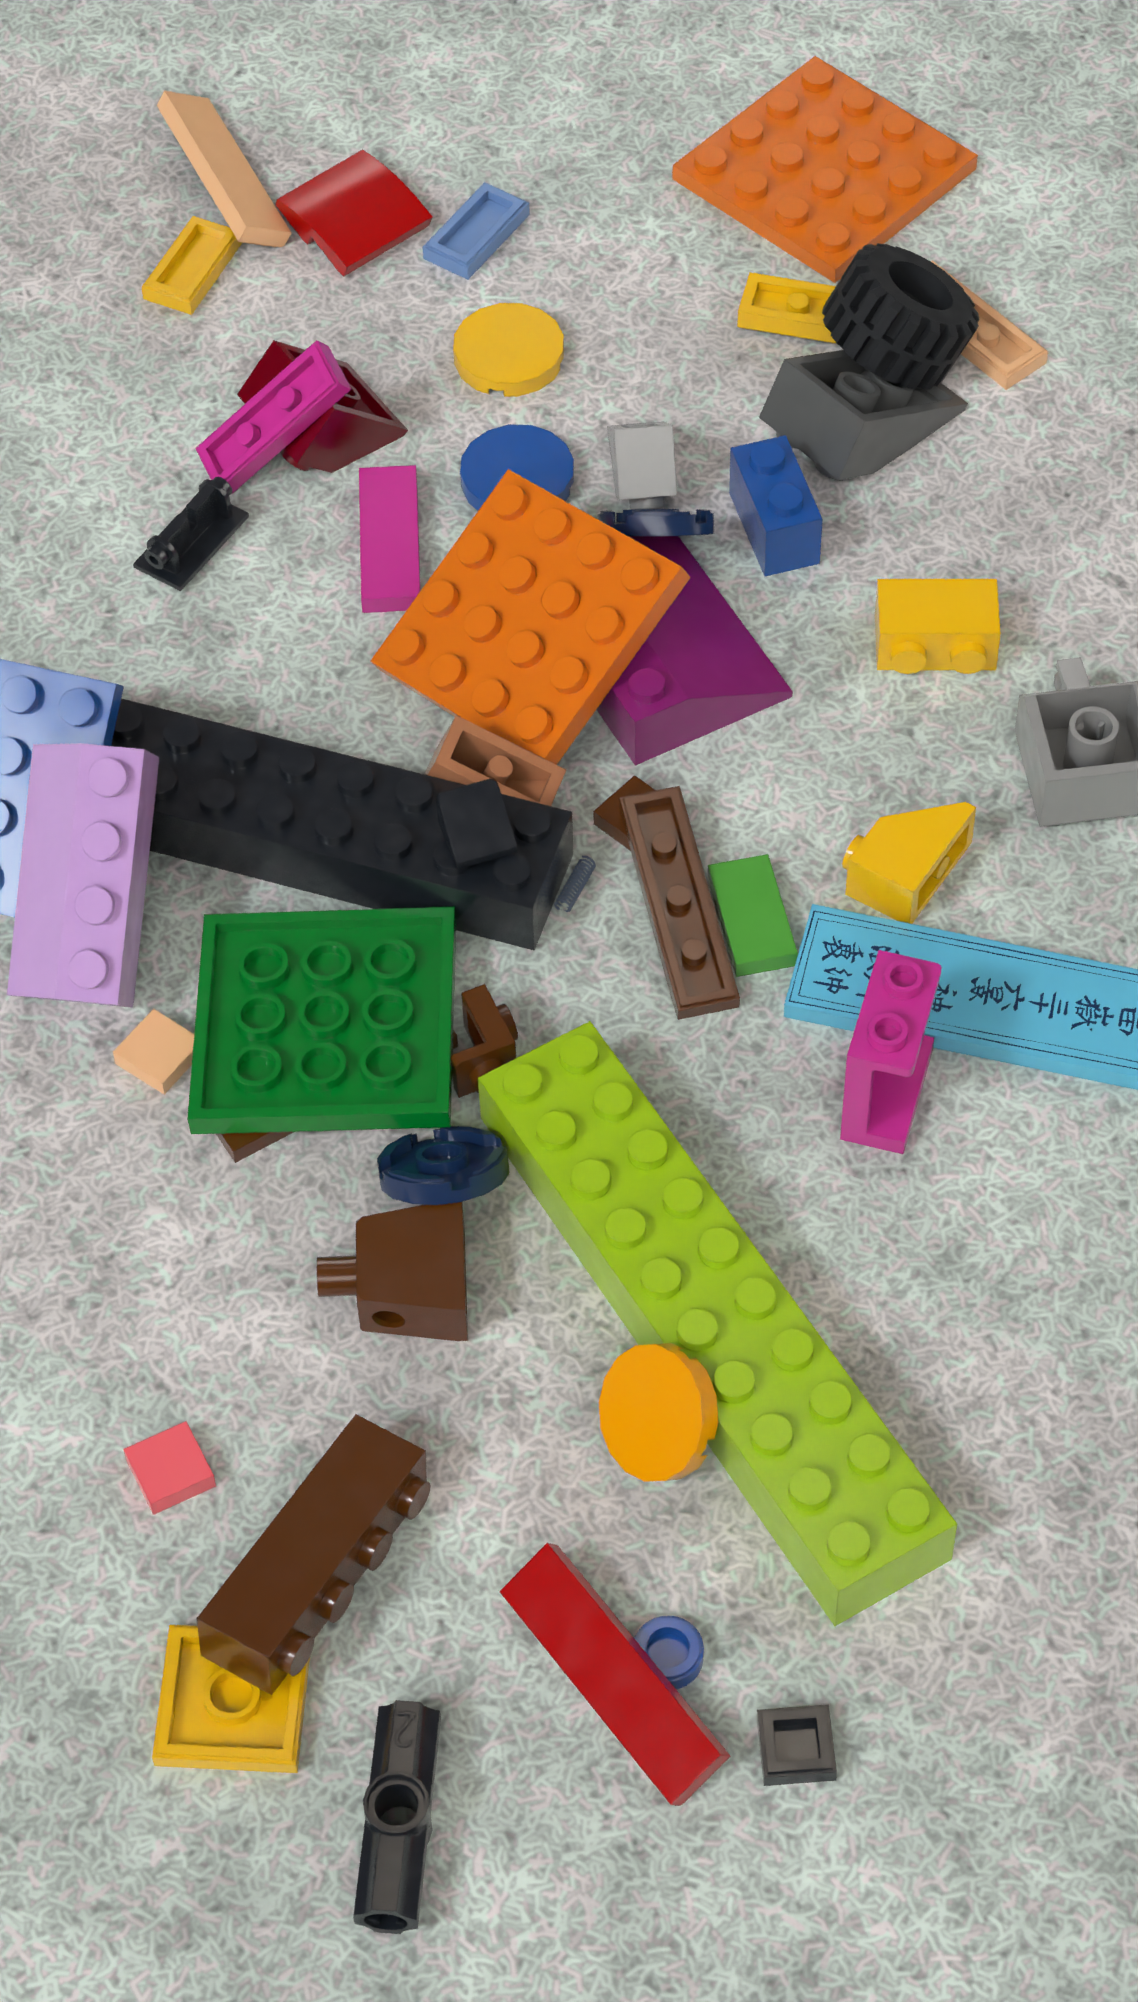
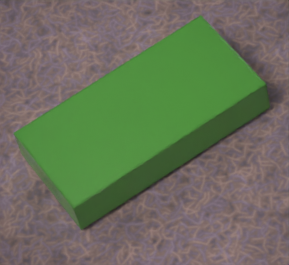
(752, 915)

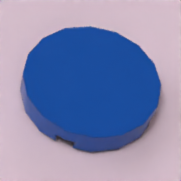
(522, 449)

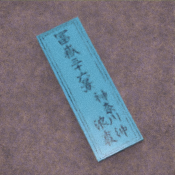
(990, 997)

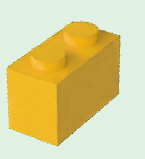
(937, 625)

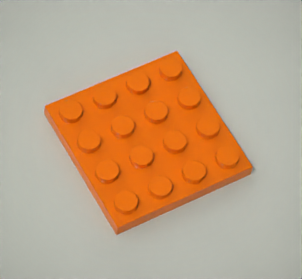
(824, 167)
(530, 618)

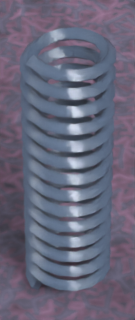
(574, 877)

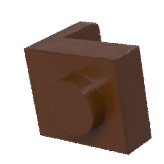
(491, 1033)

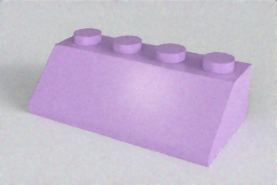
(83, 873)

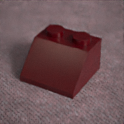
(344, 432)

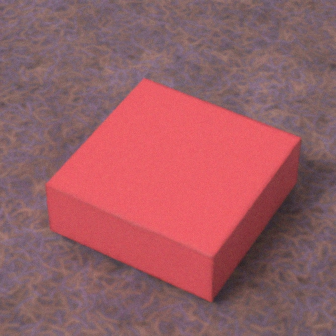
(169, 1467)

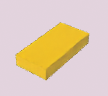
(191, 265)

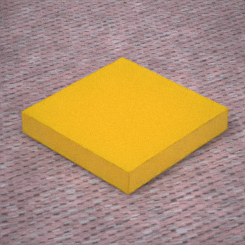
(220, 1719)

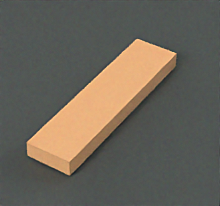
(223, 169)

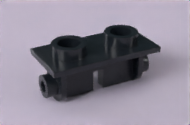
(192, 535)

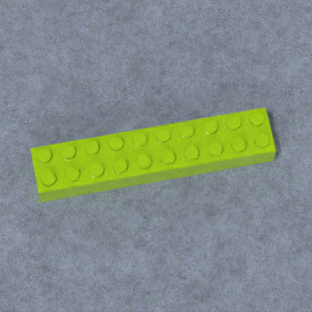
(687, 1275)

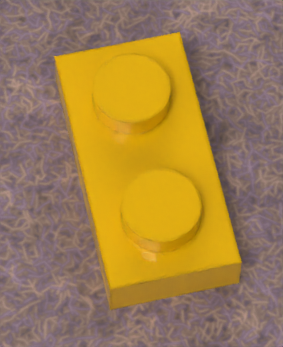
(784, 307)

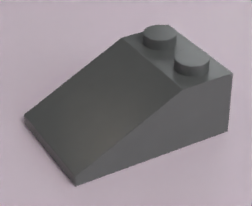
(850, 416)

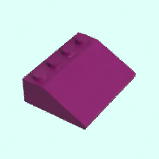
(692, 670)

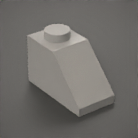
(643, 463)

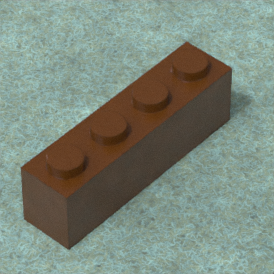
(314, 1555)

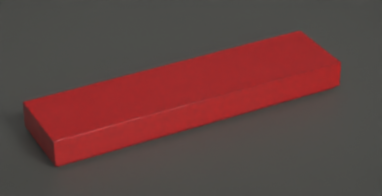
(615, 1674)

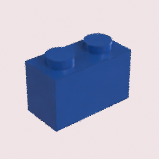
(775, 505)

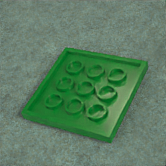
(324, 1021)

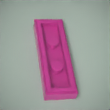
(274, 416)
(389, 538)

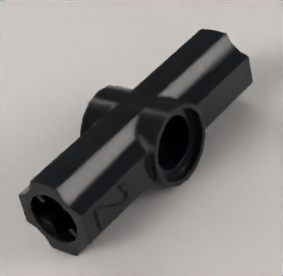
(396, 1855)

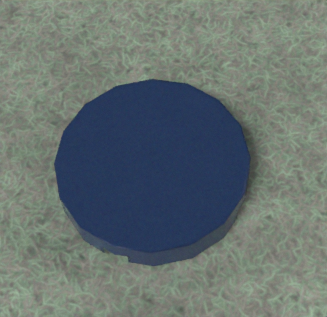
(660, 522)
(445, 1169)

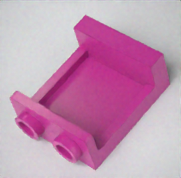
(889, 1052)

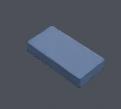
(476, 230)

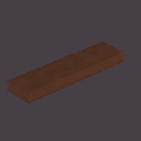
(679, 903)

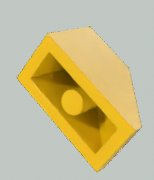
(907, 858)

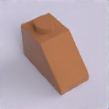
(474, 755)

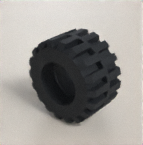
(900, 316)

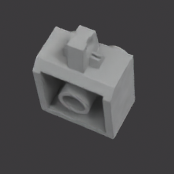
(1080, 747)

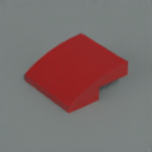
(354, 211)

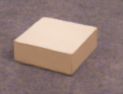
(156, 1051)

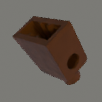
(405, 1272)

